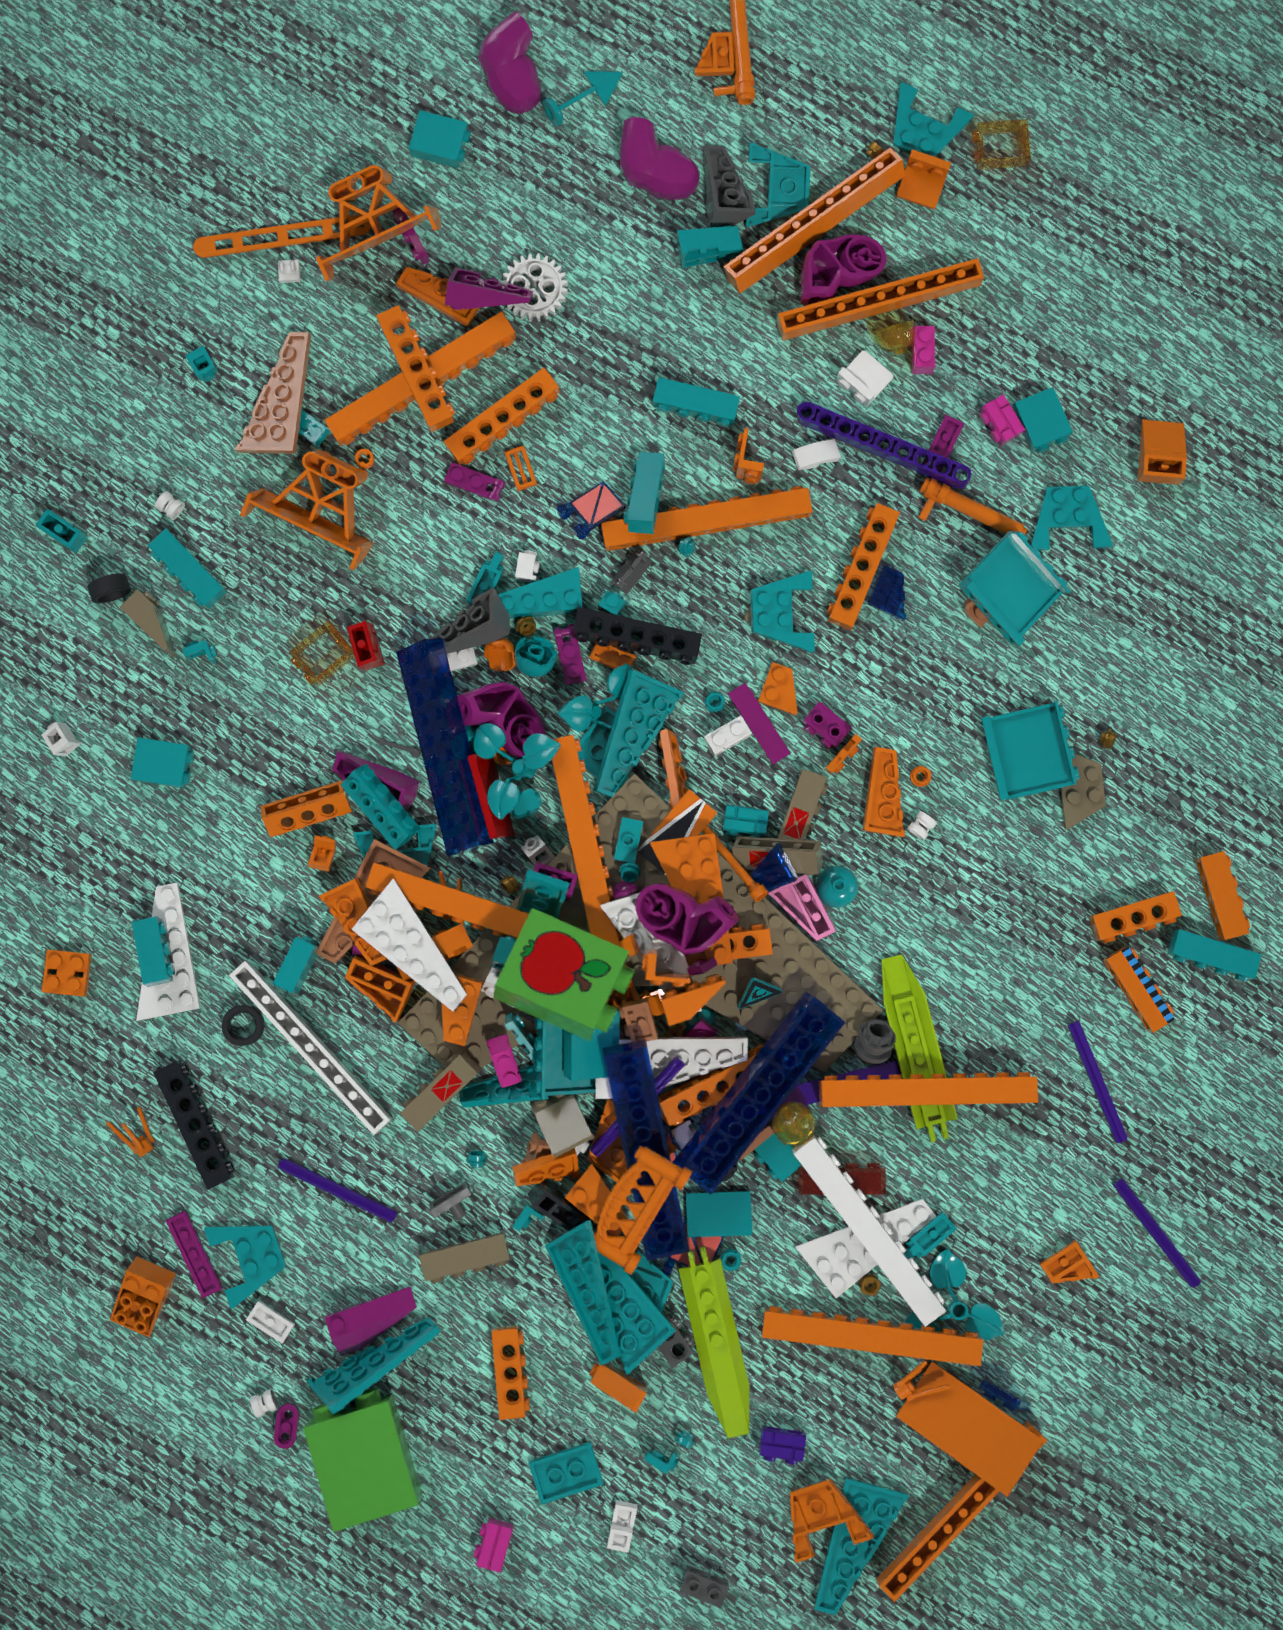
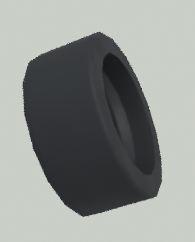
(109, 588)
(226, 1025)

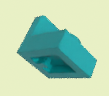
(524, 1218)
(657, 1460)

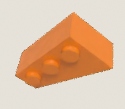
(449, 943)
(590, 1195)

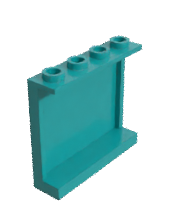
(1013, 586)
(1030, 751)
(550, 1061)

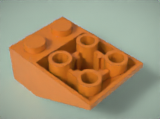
(1162, 452)
(687, 1001)
(142, 1296)

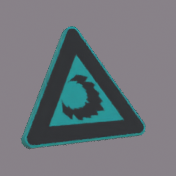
(756, 992)

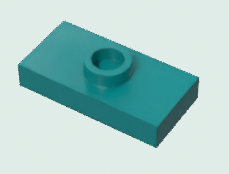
(312, 429)
(628, 840)

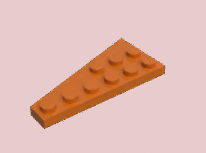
(694, 868)

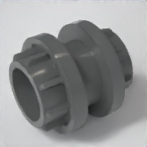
(874, 1042)

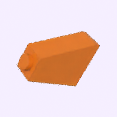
(618, 1385)

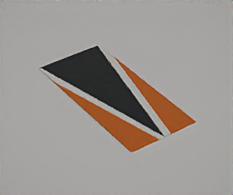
(684, 820)

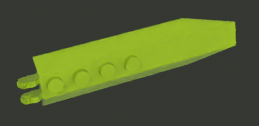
(915, 1038)
(717, 1342)

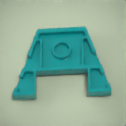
(921, 132)
(787, 185)
(1070, 509)
(773, 611)
(421, 854)
(257, 1254)
(652, 1281)

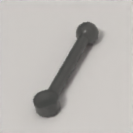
(382, 741)

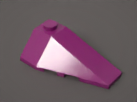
(470, 291)
(399, 784)
(362, 1323)

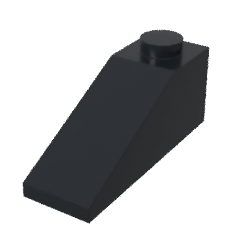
(555, 1206)

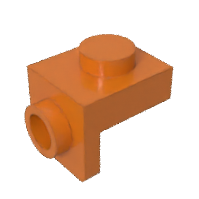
(322, 853)

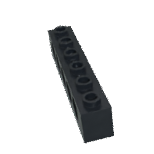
(647, 631)
(183, 1118)

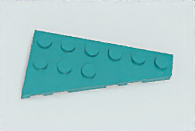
(636, 723)
(582, 1277)
(636, 1318)
(367, 1367)
(844, 1560)

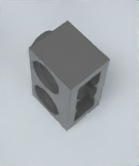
(666, 1348)
(703, 1586)

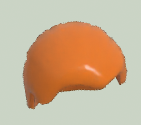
(500, 654)

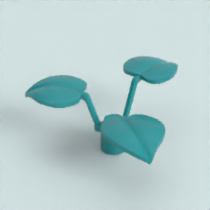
(581, 710)
(539, 751)
(950, 1272)

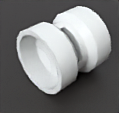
(169, 505)
(922, 825)
(264, 1403)

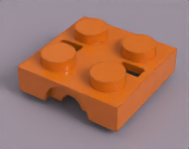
(68, 968)

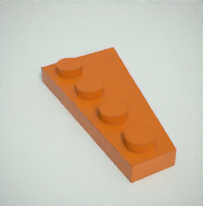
(432, 292)
(675, 773)
(883, 803)
(348, 905)

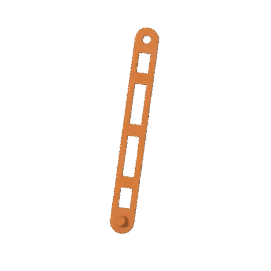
(206, 247)

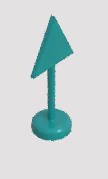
(602, 83)

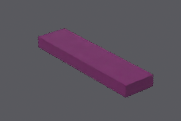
(759, 723)
(194, 1254)

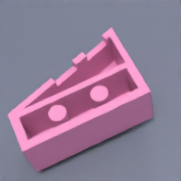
(805, 906)

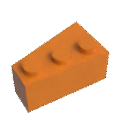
(381, 985)
(458, 1023)

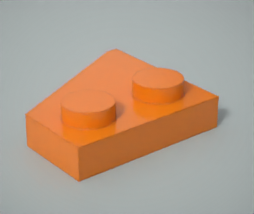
(717, 56)
(779, 689)
(849, 750)
(1068, 1265)

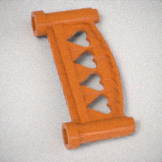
(665, 1176)

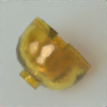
(896, 337)
(793, 1123)

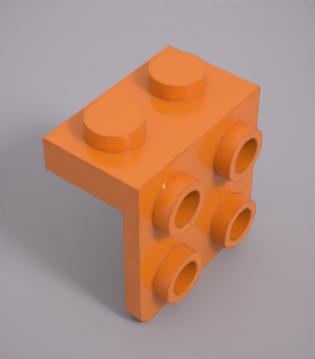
(745, 469)
(657, 978)

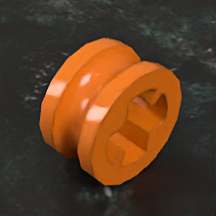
(366, 452)

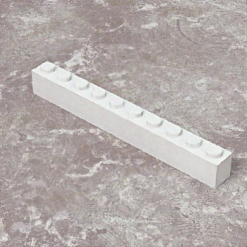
(311, 1047)
(869, 1230)

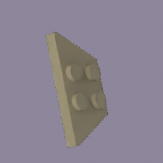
(1085, 797)

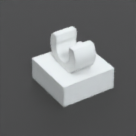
(289, 271)

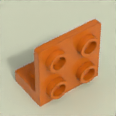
(923, 179)

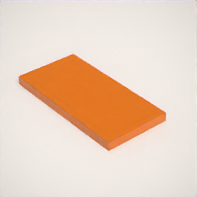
(971, 1429)

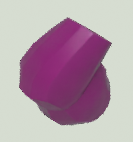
(508, 69)
(655, 167)
(837, 263)
(504, 707)
(680, 921)

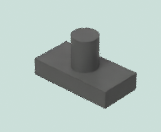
(452, 1202)

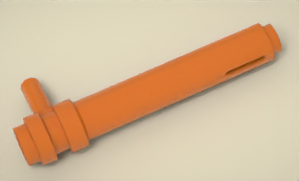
(743, 78)
(944, 495)

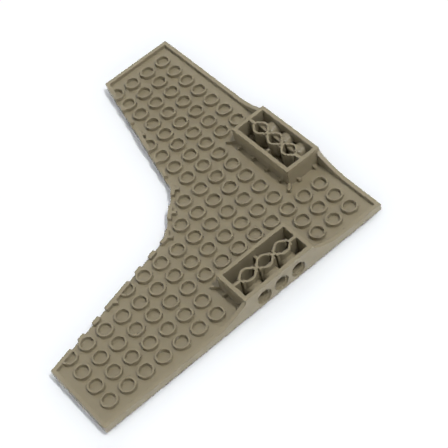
(794, 966)

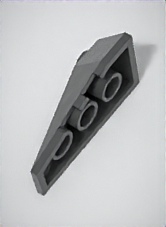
(725, 193)
(478, 625)

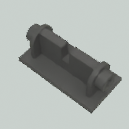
(631, 571)

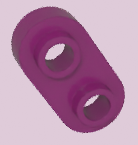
(287, 1425)

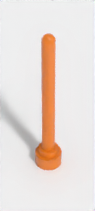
(757, 891)

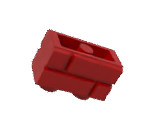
(365, 645)

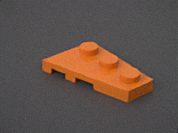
(547, 1167)

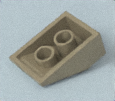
(145, 613)
(561, 1122)

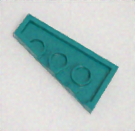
(521, 1036)
(490, 1091)

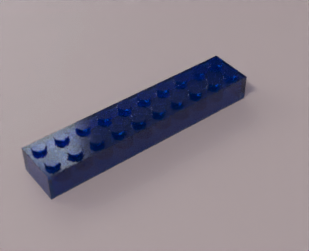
(443, 745)
(759, 1092)
(642, 1125)

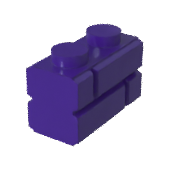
(782, 1444)

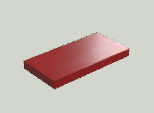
(484, 774)

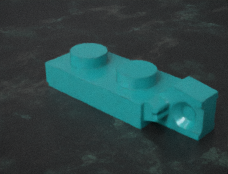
(487, 577)
(929, 1236)

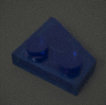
(889, 593)
(774, 869)
(1010, 1401)

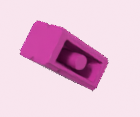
(923, 350)
(1001, 420)
(504, 1061)
(494, 1545)

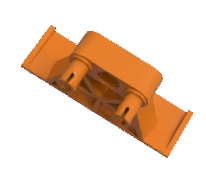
(343, 191)
(318, 464)

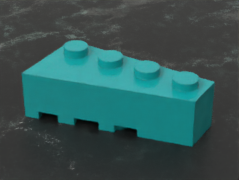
(546, 597)

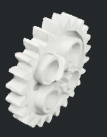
(549, 276)

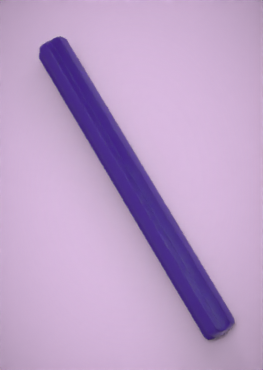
(660, 1082)
(1097, 1082)
(337, 1190)
(1157, 1233)

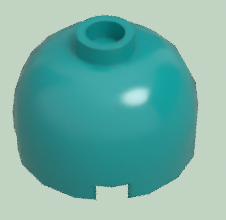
(535, 656)
(837, 886)

